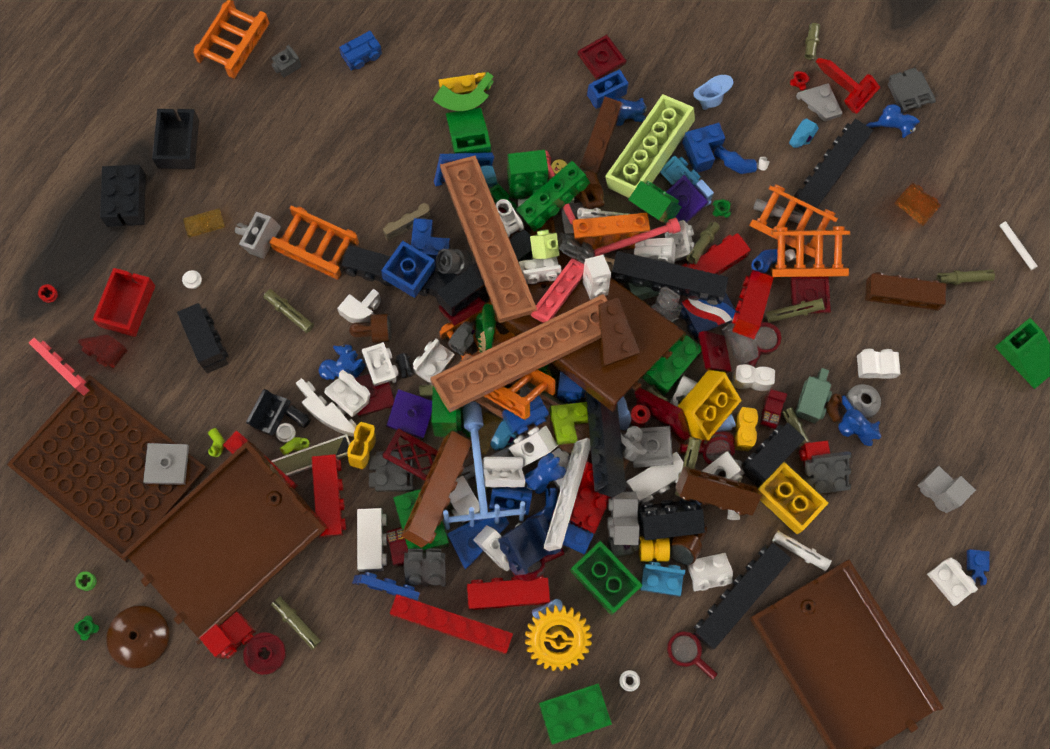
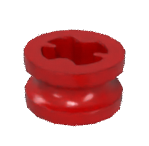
(43, 289)

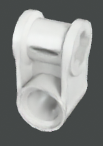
(510, 219)
(683, 388)

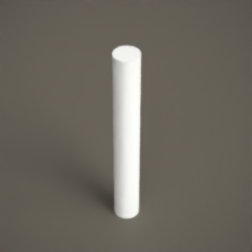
(1018, 245)

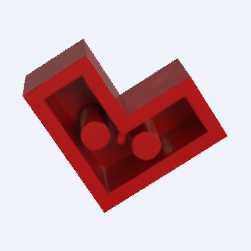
(226, 638)

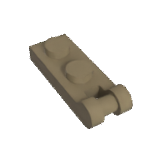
(405, 224)

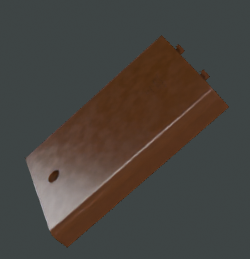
(611, 382)
(225, 540)
(845, 661)

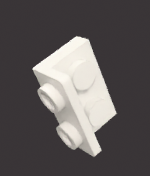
(682, 240)
(540, 270)
(432, 361)
(379, 364)
(348, 393)
(952, 581)

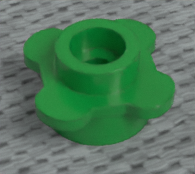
(725, 205)
(80, 627)

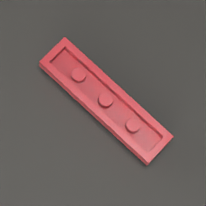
(559, 291)
(65, 370)

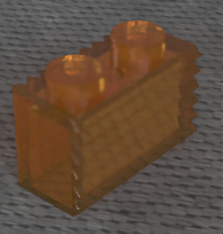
(918, 203)

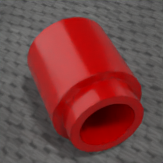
(637, 420)

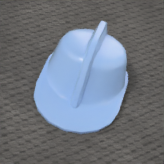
(712, 91)

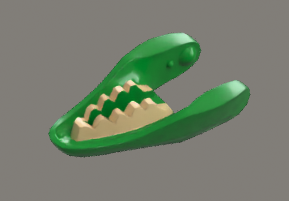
(485, 327)

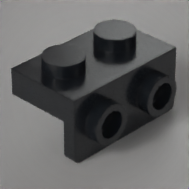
(268, 412)

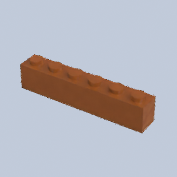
(436, 490)

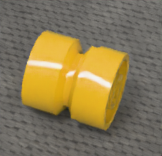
(654, 549)

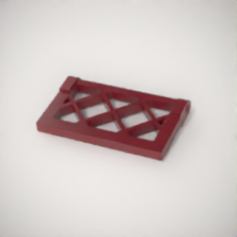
(412, 441)

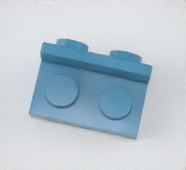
(676, 168)
(662, 579)

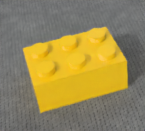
(709, 404)
(791, 498)

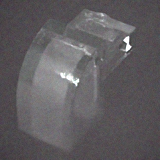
(668, 304)
(743, 347)

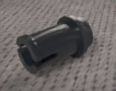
(404, 364)
(299, 417)

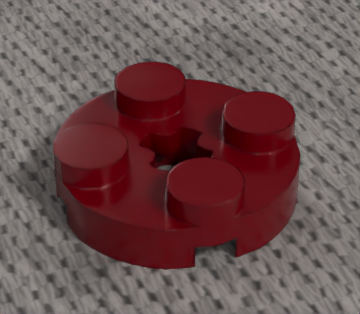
(255, 647)

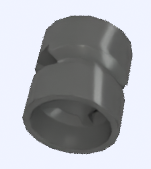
(453, 261)

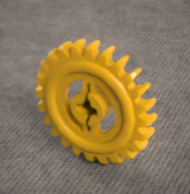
(577, 641)

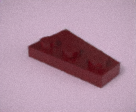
(664, 412)

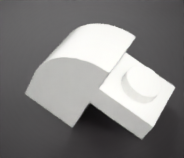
(358, 311)

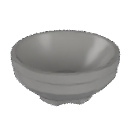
(854, 397)

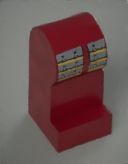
(772, 408)
(397, 546)

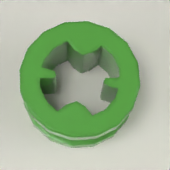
(90, 585)

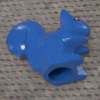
(330, 369)

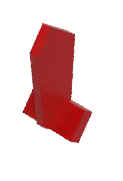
(859, 93)

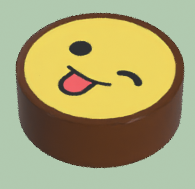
(558, 164)

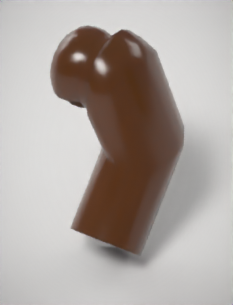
(832, 406)

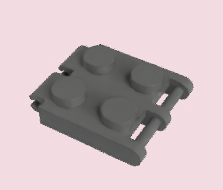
(910, 89)
(574, 249)
(828, 472)
(388, 475)
(425, 568)

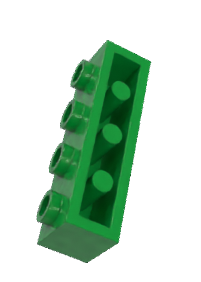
(553, 196)

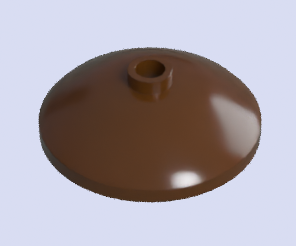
(150, 640)

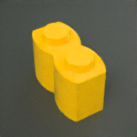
(745, 429)
(362, 444)

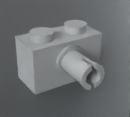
(258, 234)

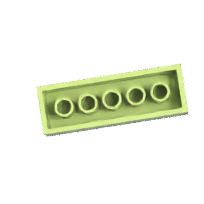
(651, 145)

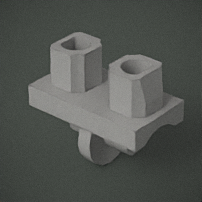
(631, 444)

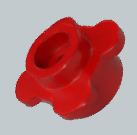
(799, 75)

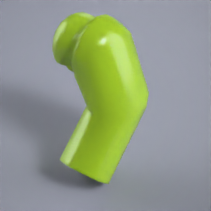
(218, 441)
(294, 444)

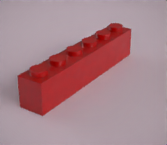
(451, 624)

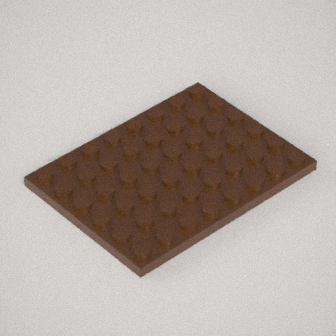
(93, 467)

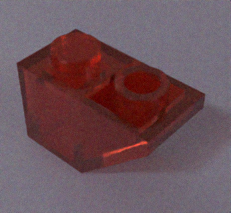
(104, 348)

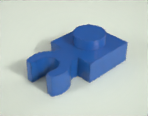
(978, 563)

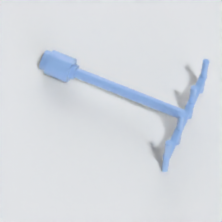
(473, 422)

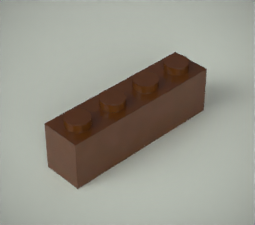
(601, 135)
(905, 291)
(718, 491)

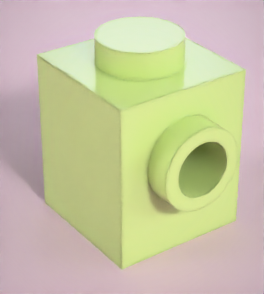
(544, 245)

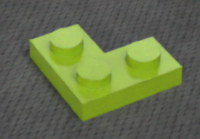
(564, 418)

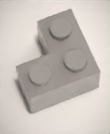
(945, 491)
(623, 521)

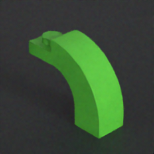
(464, 102)

